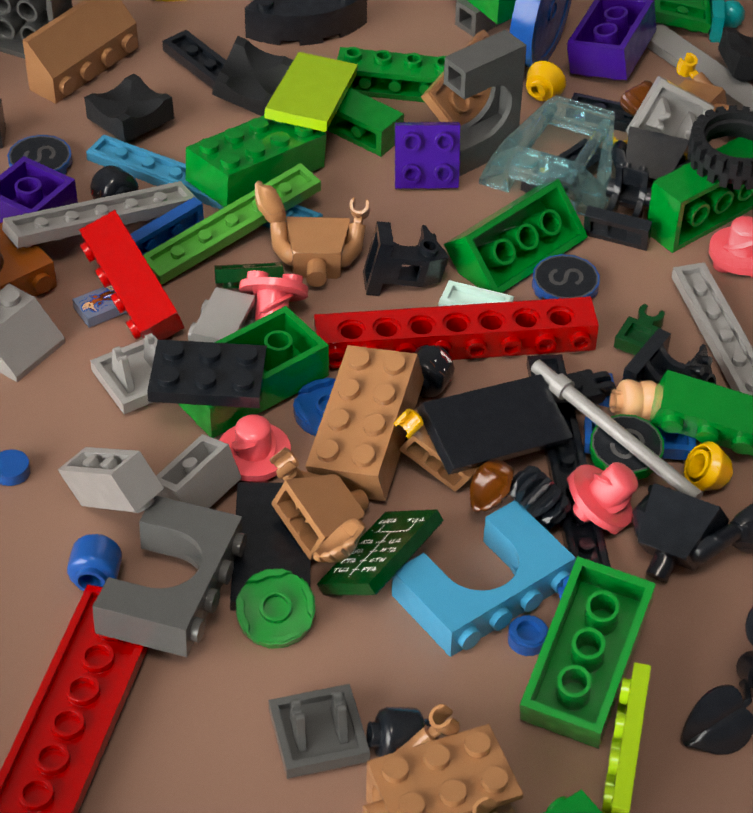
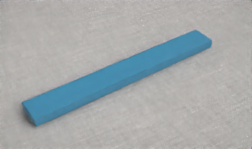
(158, 169)

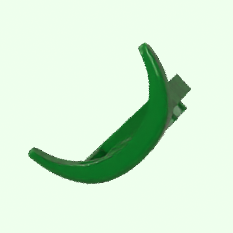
(687, 14)

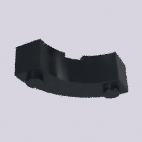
(303, 20)

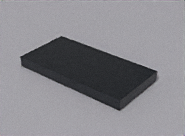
(494, 423)
(268, 538)

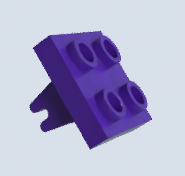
(427, 154)

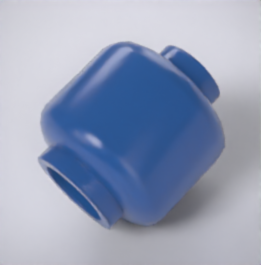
(94, 560)

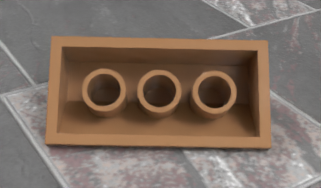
(78, 47)

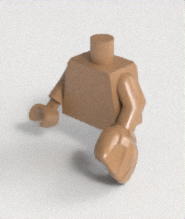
(312, 245)
(319, 510)

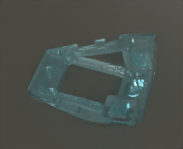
(519, 161)

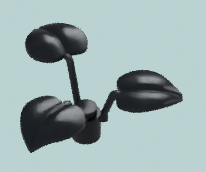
(720, 717)

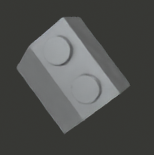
(25, 333)

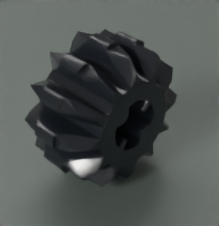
(540, 496)

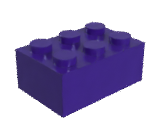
(611, 38)

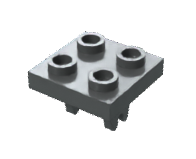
(318, 731)

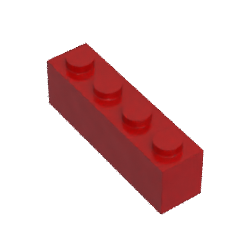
(130, 277)

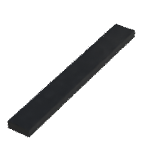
(579, 537)

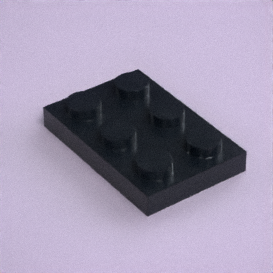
(207, 373)

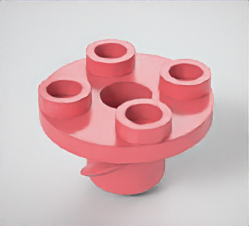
(733, 247)
(273, 292)
(253, 444)
(603, 495)

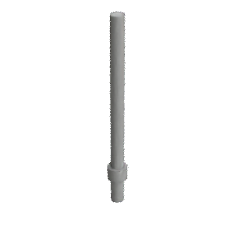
(564, 388)

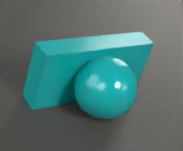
(724, 14)

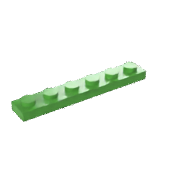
(227, 225)

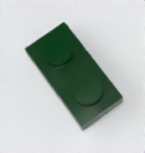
(232, 274)

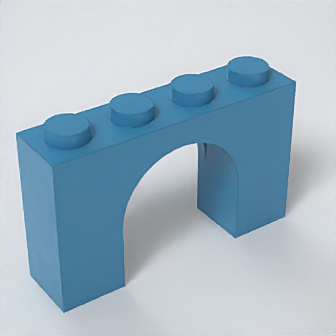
(463, 616)

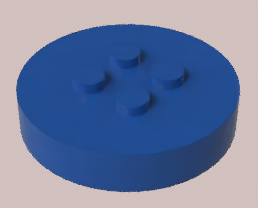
(539, 26)

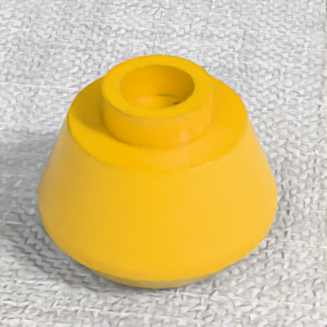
(545, 80)
(708, 467)

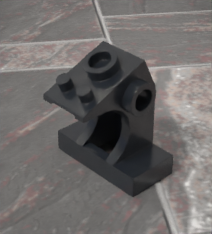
(631, 190)
(387, 257)
(654, 361)

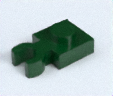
(638, 331)

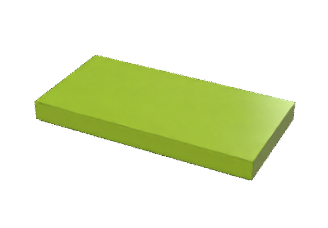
(311, 91)

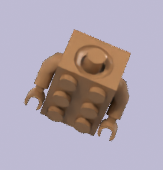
(443, 774)

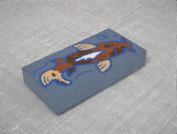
(96, 306)

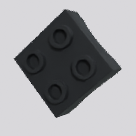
(737, 54)
(250, 76)
(129, 109)

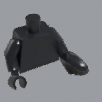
(686, 530)

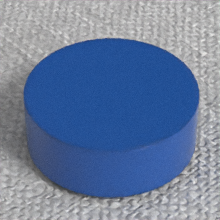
(13, 467)
(527, 635)

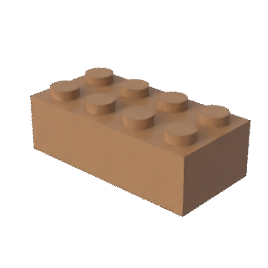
(357, 424)

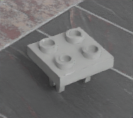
(669, 110)
(127, 373)

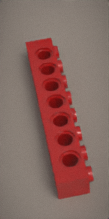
(467, 329)

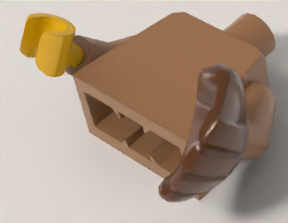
(699, 86)
(489, 482)

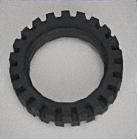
(711, 161)

